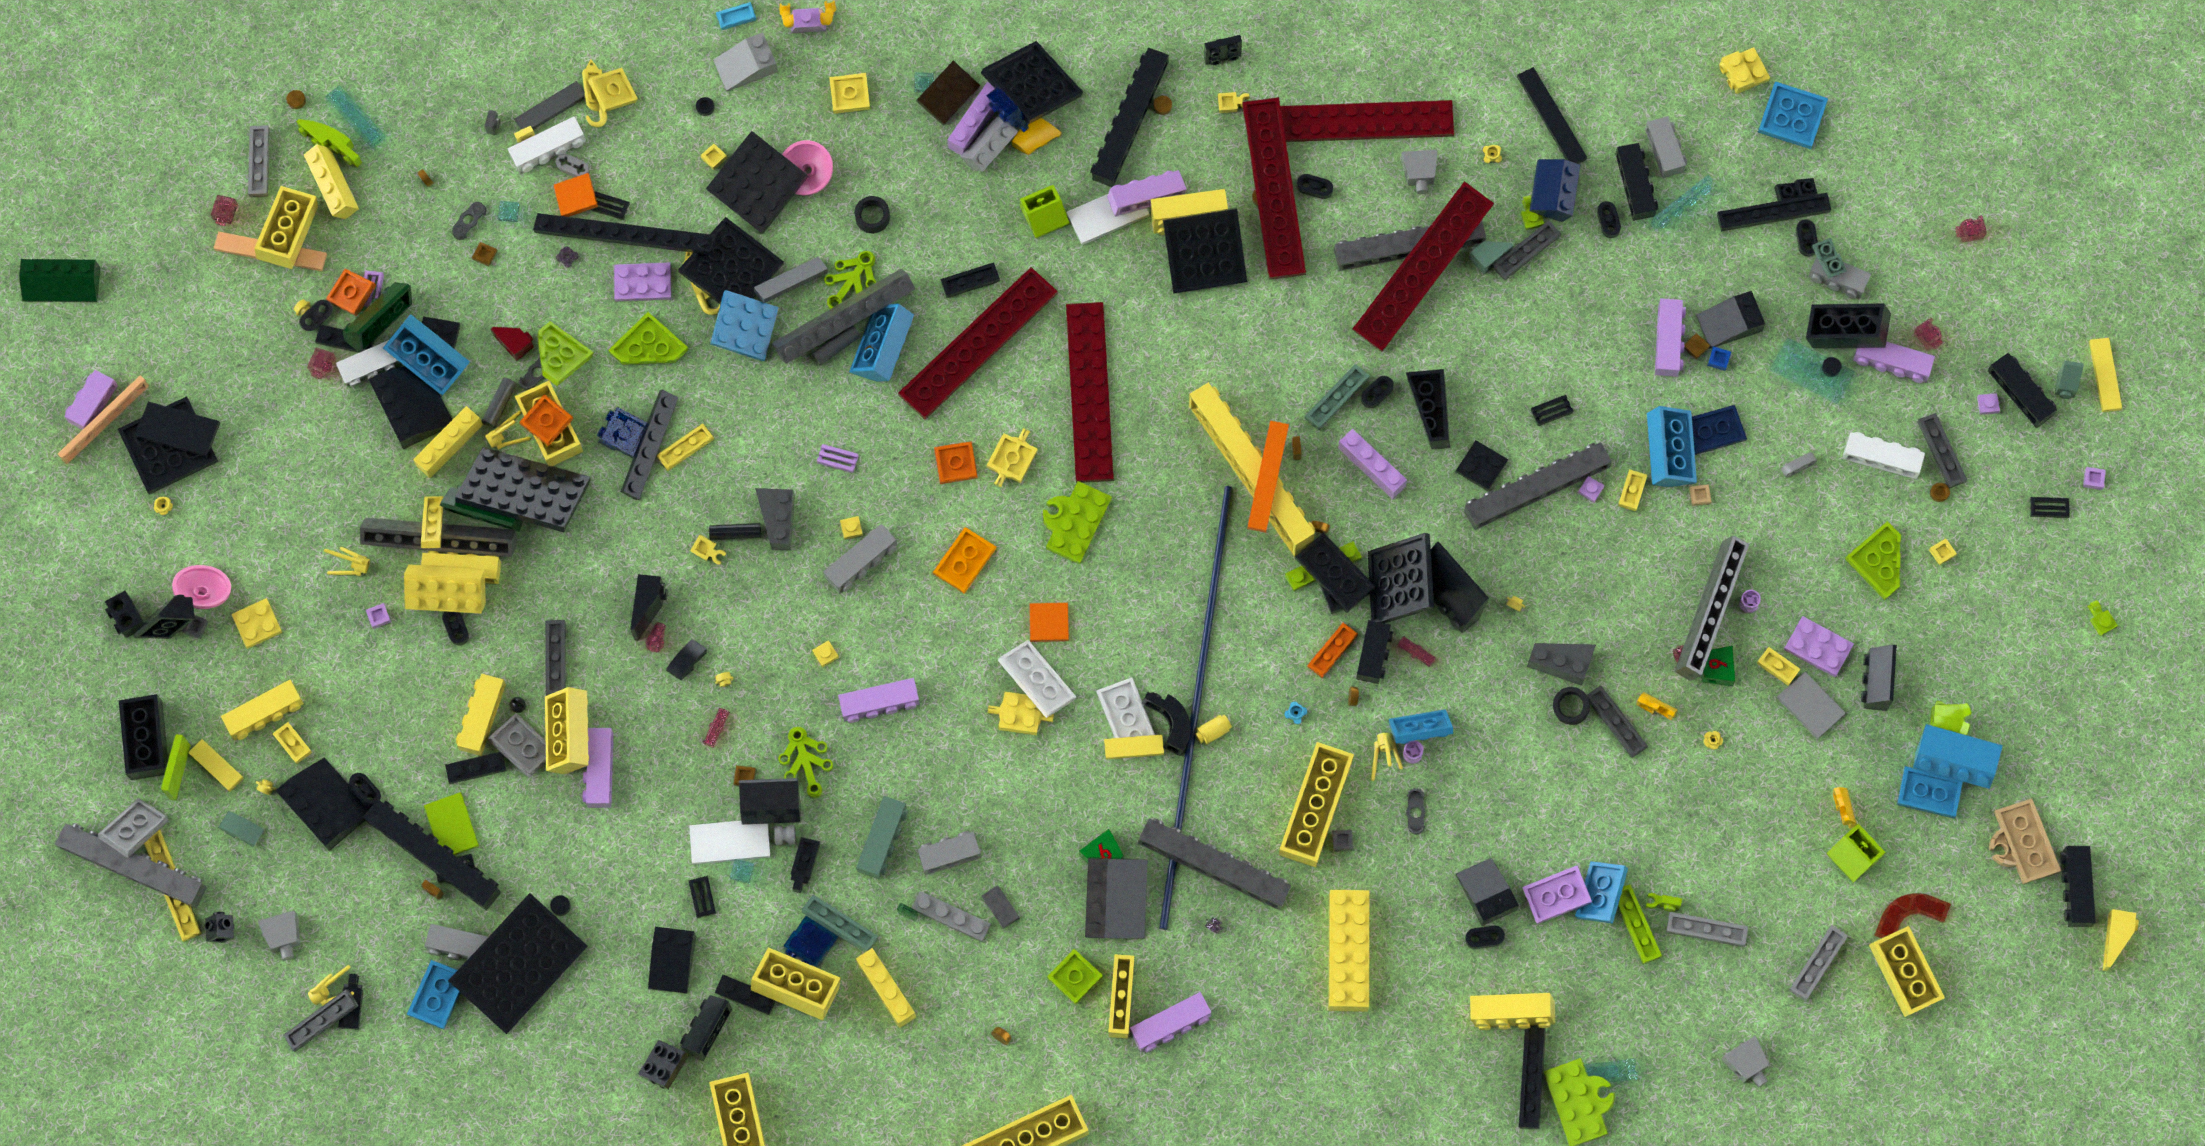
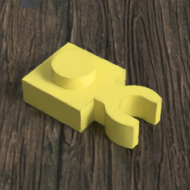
(1230, 102)
(705, 547)

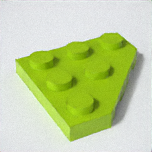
(648, 344)
(560, 353)
(1879, 560)

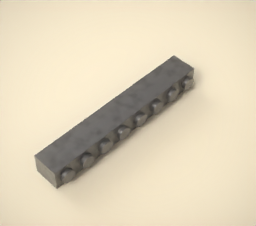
(1388, 247)
(843, 316)
(1537, 485)
(453, 539)
(1711, 608)
(1214, 864)
(136, 867)

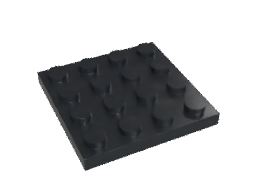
(1032, 81)
(757, 182)
(1204, 250)
(734, 266)
(161, 464)
(1401, 579)

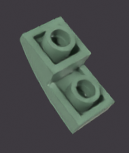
(1828, 258)
(241, 828)

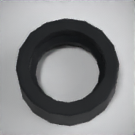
(876, 227)
(1571, 691)

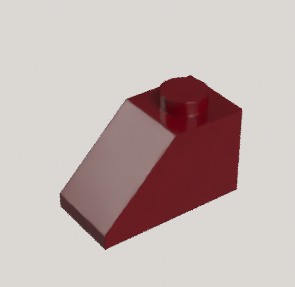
(513, 340)

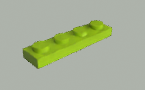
(1300, 577)
(1638, 926)

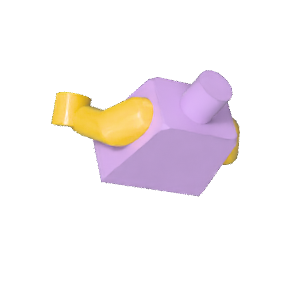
(807, 19)

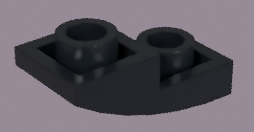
(1798, 189)
(684, 661)

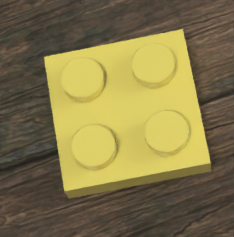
(612, 90)
(849, 93)
(256, 623)

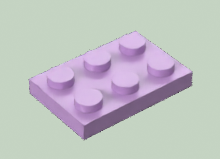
(642, 282)
(1818, 646)
(1557, 894)

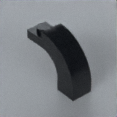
(1177, 719)

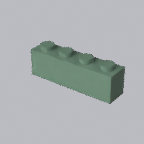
(881, 837)

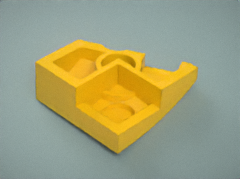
(1037, 136)
(1653, 704)
(1844, 805)

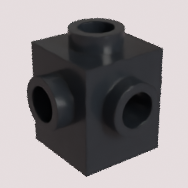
(219, 927)

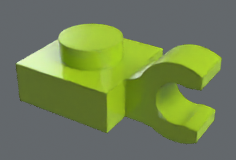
(1530, 219)
(2102, 621)
(1668, 902)

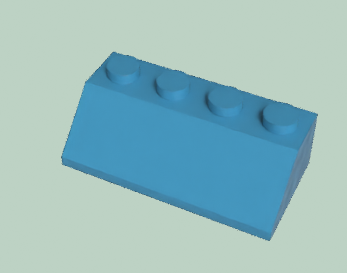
(886, 336)
(426, 354)
(1671, 447)
(1957, 756)

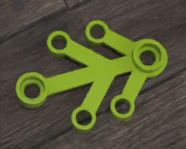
(852, 277)
(804, 758)

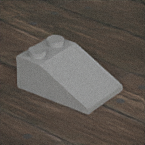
(746, 62)

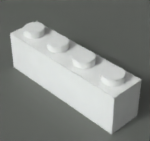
(546, 145)
(366, 364)
(1883, 455)

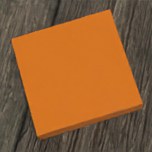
(575, 195)
(351, 292)
(546, 420)
(955, 462)
(1049, 622)

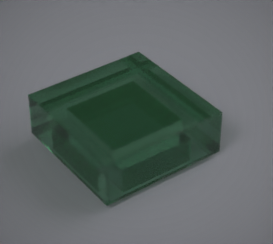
(907, 912)

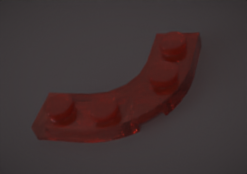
(1909, 905)

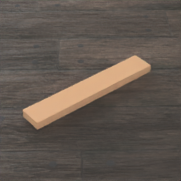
(245, 247)
(98, 424)

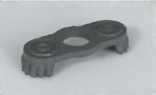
(460, 229)
(529, 381)
(1416, 799)

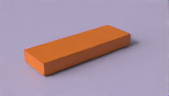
(1332, 650)

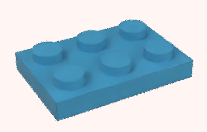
(1421, 726)
(1929, 792)
(1605, 888)
(435, 996)

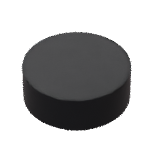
(705, 106)
(1831, 367)
(560, 905)

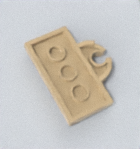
(2024, 842)

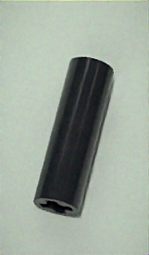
(735, 531)

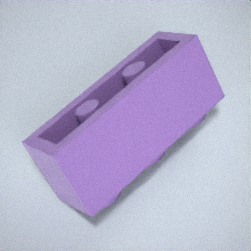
(90, 400)

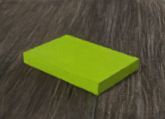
(175, 767)
(452, 823)

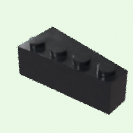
(1431, 401)

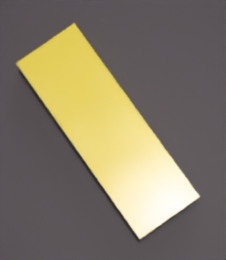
(685, 447)
(1134, 747)
(216, 765)

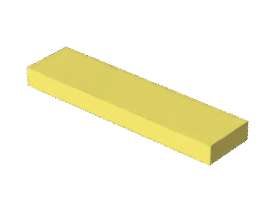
(2105, 375)
(432, 522)

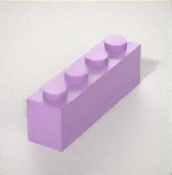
(972, 122)
(1138, 194)
(1669, 337)
(1898, 360)
(1372, 464)
(879, 699)
(599, 768)
(1171, 1022)

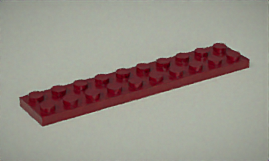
(1368, 121)
(1274, 188)
(1423, 266)
(977, 343)
(1089, 392)

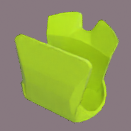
(1950, 717)

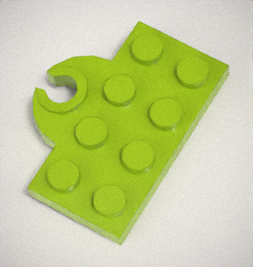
(1075, 521)
(1579, 1101)

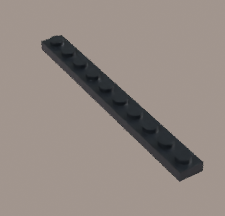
(624, 234)

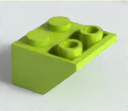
(1044, 211)
(1855, 853)

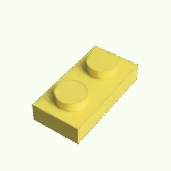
(1632, 490)
(1778, 666)
(292, 743)

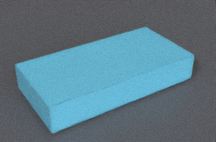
(736, 16)

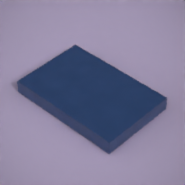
(1717, 429)

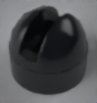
(515, 708)

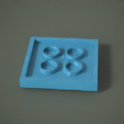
(1793, 115)
(744, 325)

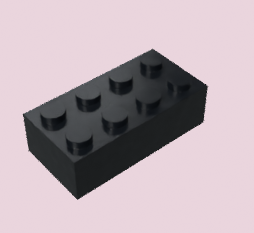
(1848, 325)
(143, 736)

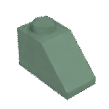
(1488, 253)
(2068, 379)

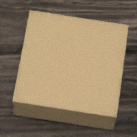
(1700, 495)

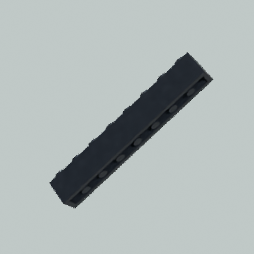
(1130, 117)
(432, 855)

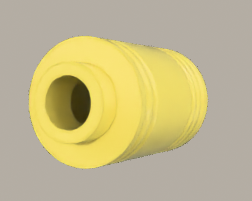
(1213, 729)

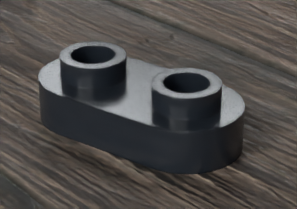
(1315, 184)
(1610, 220)
(1806, 238)
(315, 315)
(1377, 392)
(455, 627)
(364, 791)
(1484, 936)

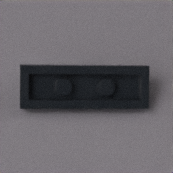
(970, 280)
(334, 338)
(475, 767)
(742, 994)

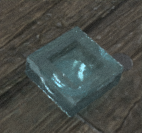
(922, 81)
(508, 211)
(742, 871)

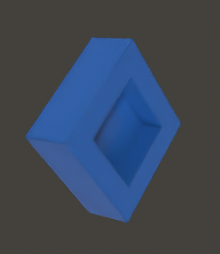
(1719, 358)

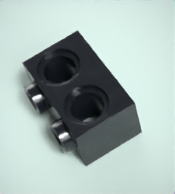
(127, 613)

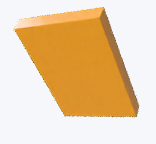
(964, 560)

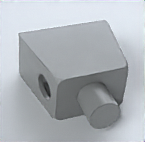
(1419, 168)
(282, 933)
(1748, 1062)

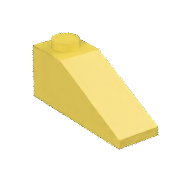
(2119, 930)

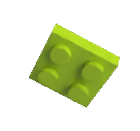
(1074, 976)

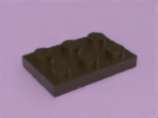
(948, 93)

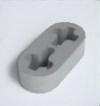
(574, 162)
(1798, 464)

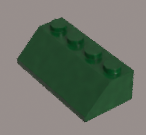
(59, 280)
(378, 316)
(450, 505)

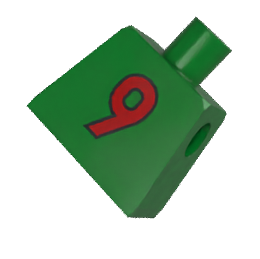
(1720, 667)
(1102, 846)

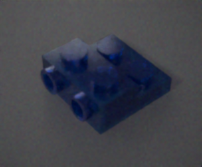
(1006, 108)
(622, 432)
(810, 942)

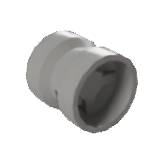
(787, 835)

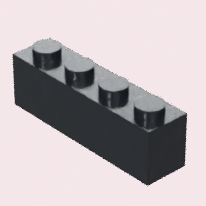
(1636, 181)
(2022, 390)
(2078, 886)

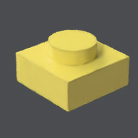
(524, 134)
(713, 156)
(851, 527)
(1942, 552)
(825, 653)

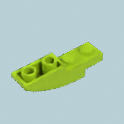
(331, 138)

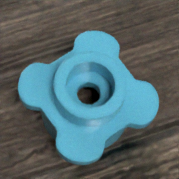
(1294, 706)

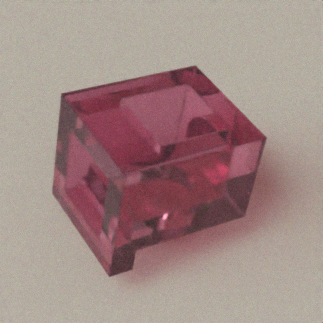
(221, 205)
(1971, 229)
(1928, 334)
(321, 363)

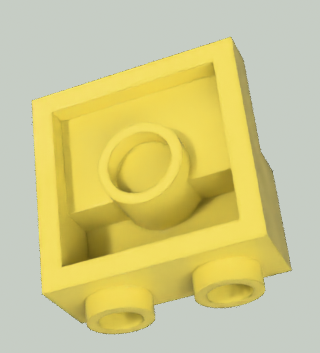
(1744, 70)

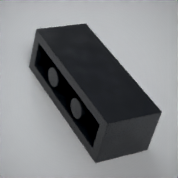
(1374, 652)

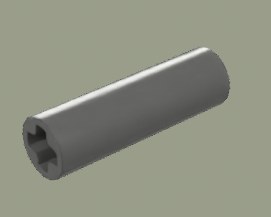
(836, 344)
(499, 401)

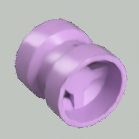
(1750, 597)
(1415, 748)

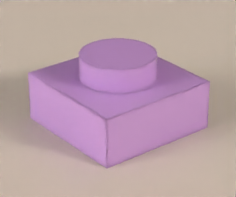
(1988, 404)
(2094, 478)
(1591, 489)
(378, 616)

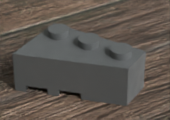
(778, 513)
(1562, 660)

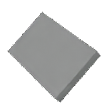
(1811, 705)
(520, 745)
(133, 827)

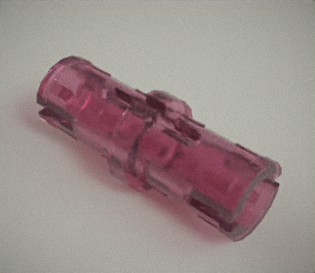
(1416, 651)
(716, 727)

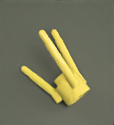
(495, 436)
(359, 563)
(1385, 744)
(320, 992)

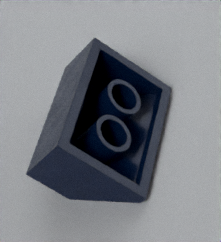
(1555, 188)

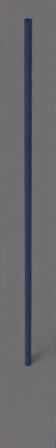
(1197, 698)

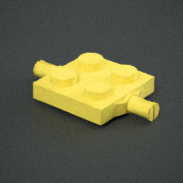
(1012, 457)
(1019, 714)

